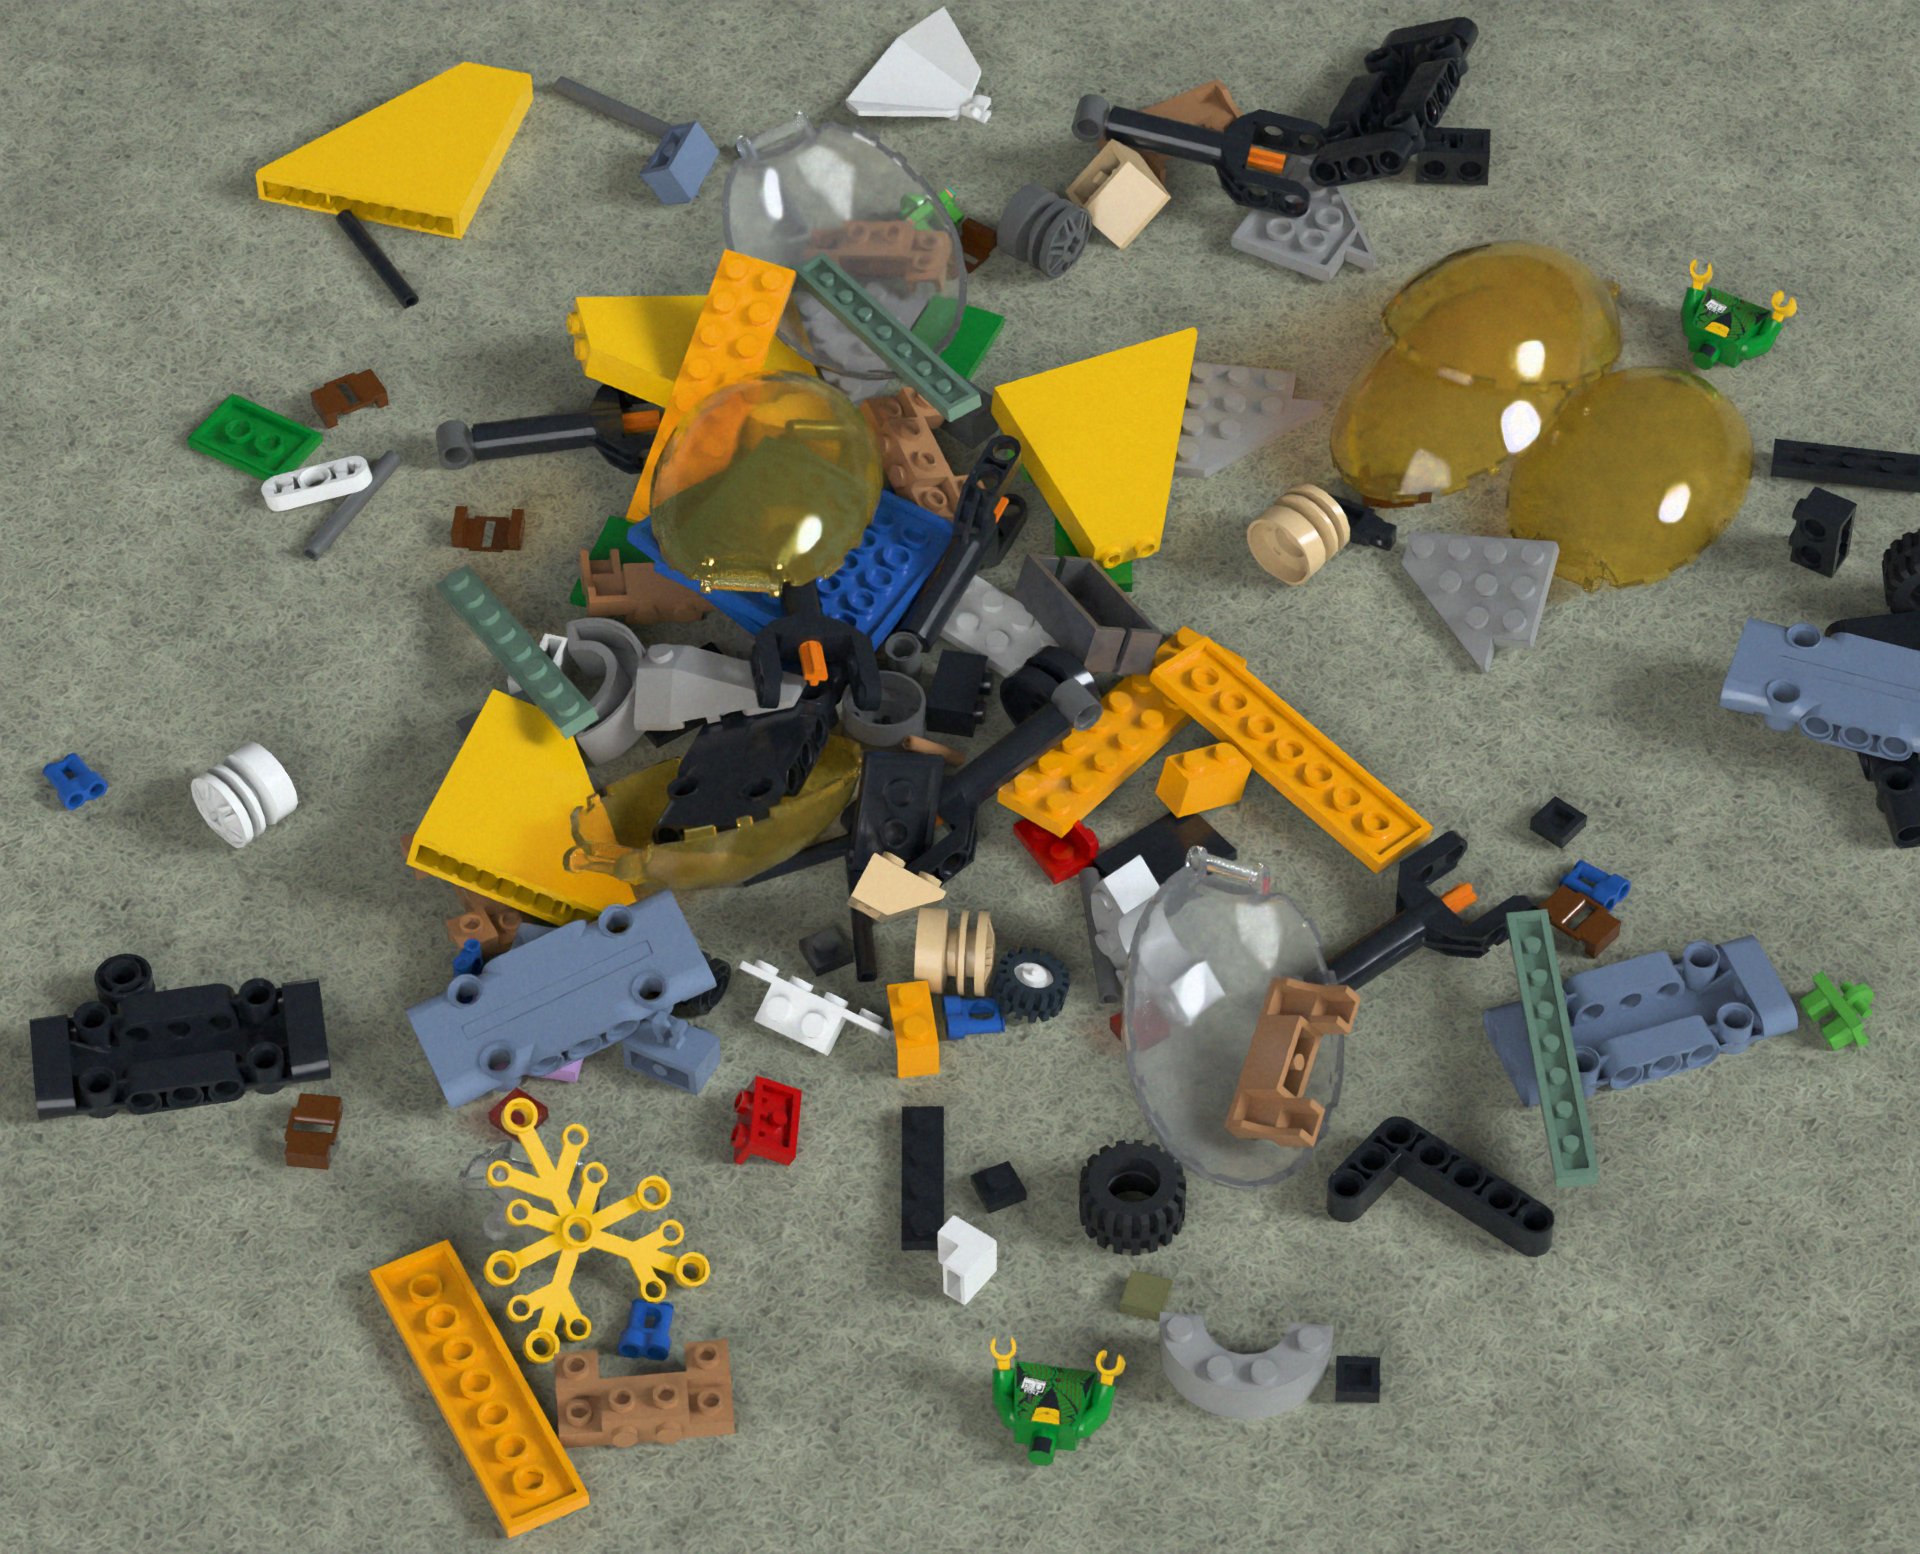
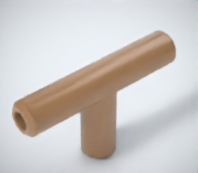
(925, 746)

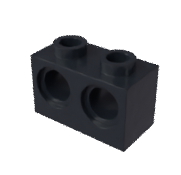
(1454, 156)
(1822, 531)

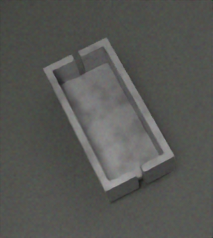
(1087, 614)

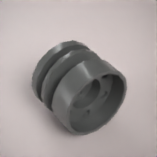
(1044, 230)
(899, 715)

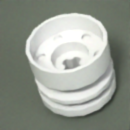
(244, 794)

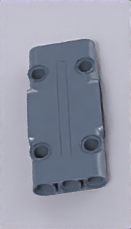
(1835, 686)
(560, 997)
(1655, 1016)

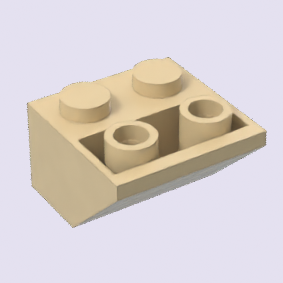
(1119, 193)
(892, 892)

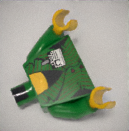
(1726, 326)
(1051, 1403)

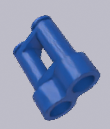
(76, 791)
(1607, 892)
(469, 962)
(957, 1020)
(647, 1342)

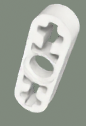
(293, 489)

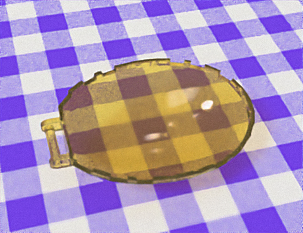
(1507, 317)
(1423, 433)
(1634, 477)
(765, 483)
(616, 830)

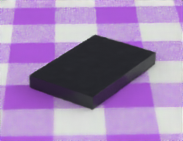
(895, 806)
(1165, 846)

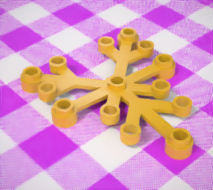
(553, 1186)

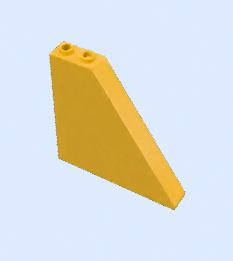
(412, 159)
(644, 340)
(1104, 442)
(507, 818)

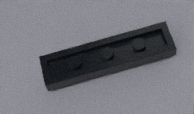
(1846, 465)
(922, 1177)

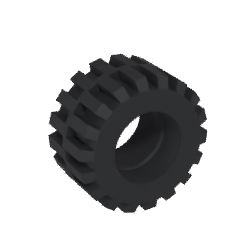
(1902, 573)
(1132, 1223)

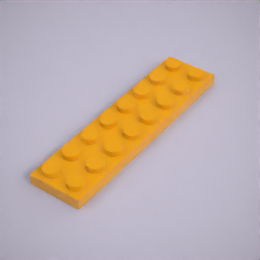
(727, 343)
(1292, 754)
(1096, 761)
(479, 1389)

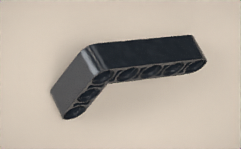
(1411, 1152)

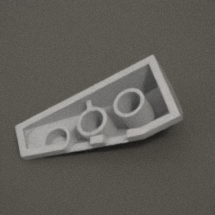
(694, 683)

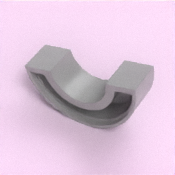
(612, 652)
(1117, 907)
(1239, 1383)

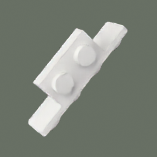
(803, 1015)

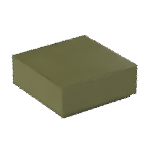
(1146, 1295)

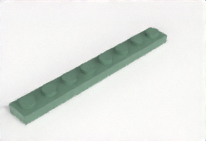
(887, 337)
(517, 652)
(1552, 1049)

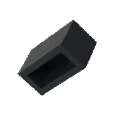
(958, 693)

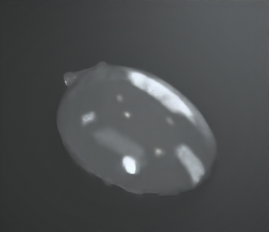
(866, 212)
(1194, 1004)

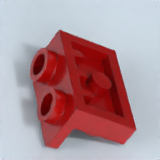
(1055, 855)
(766, 1121)

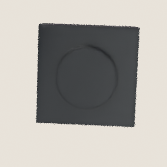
(1558, 822)
(826, 951)
(998, 1187)
(1357, 1379)

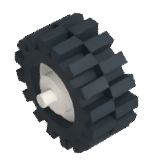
(1031, 984)

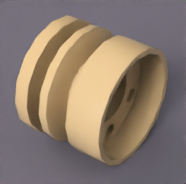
(1298, 533)
(954, 951)

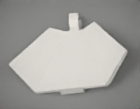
(923, 75)

